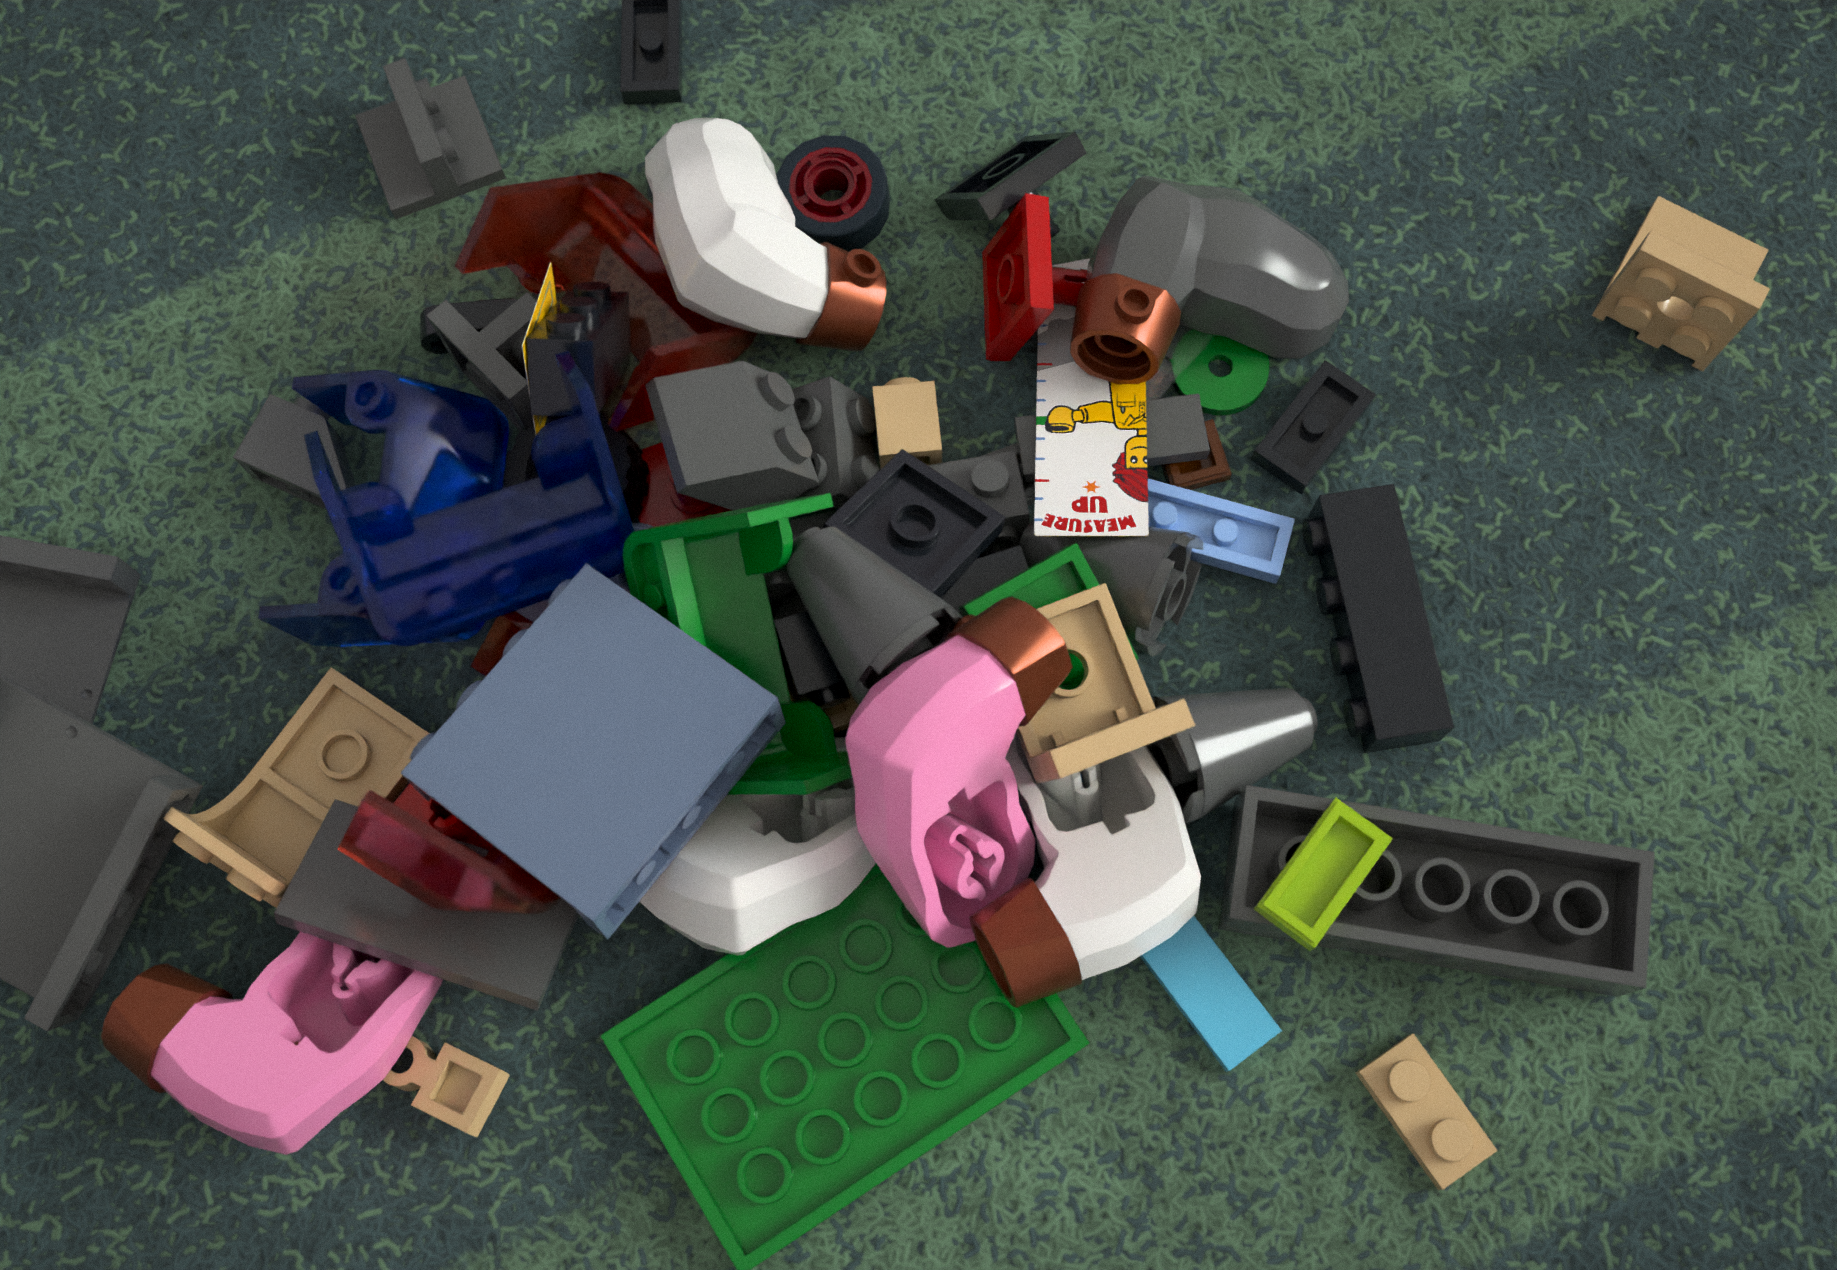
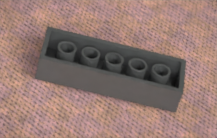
(1460, 894)

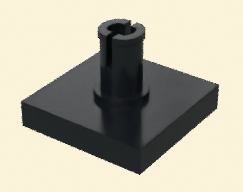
(1009, 176)
(919, 522)

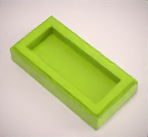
(1323, 874)

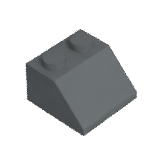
(732, 435)

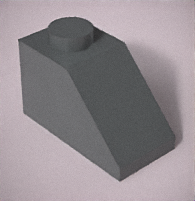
(277, 450)

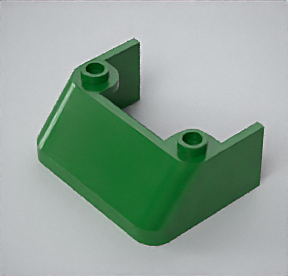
(713, 587)

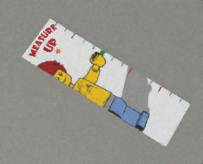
(1087, 442)

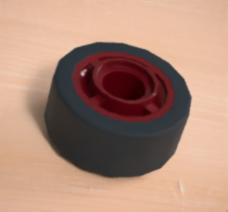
(836, 165)

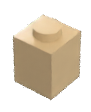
(907, 420)

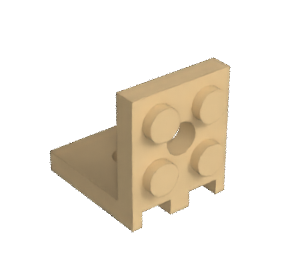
(1685, 283)
(1111, 705)

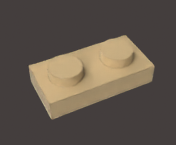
(1426, 1112)

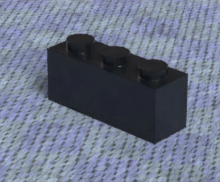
(595, 331)

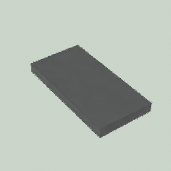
(365, 912)

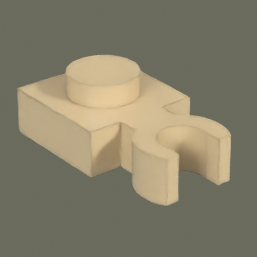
(452, 1086)

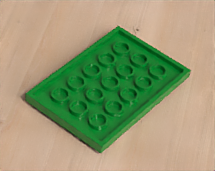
(827, 1064)

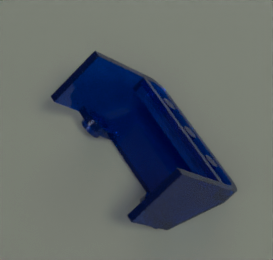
(436, 454)
(489, 551)

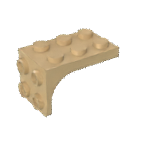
(328, 751)

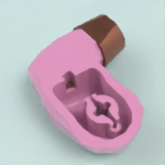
(934, 771)
(285, 1057)

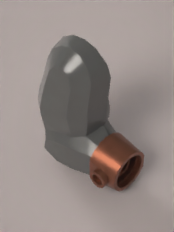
(1205, 264)

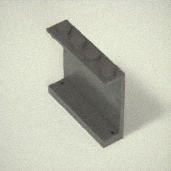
(62, 620)
(74, 848)

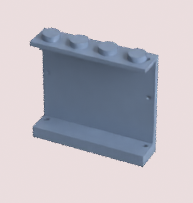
(596, 747)

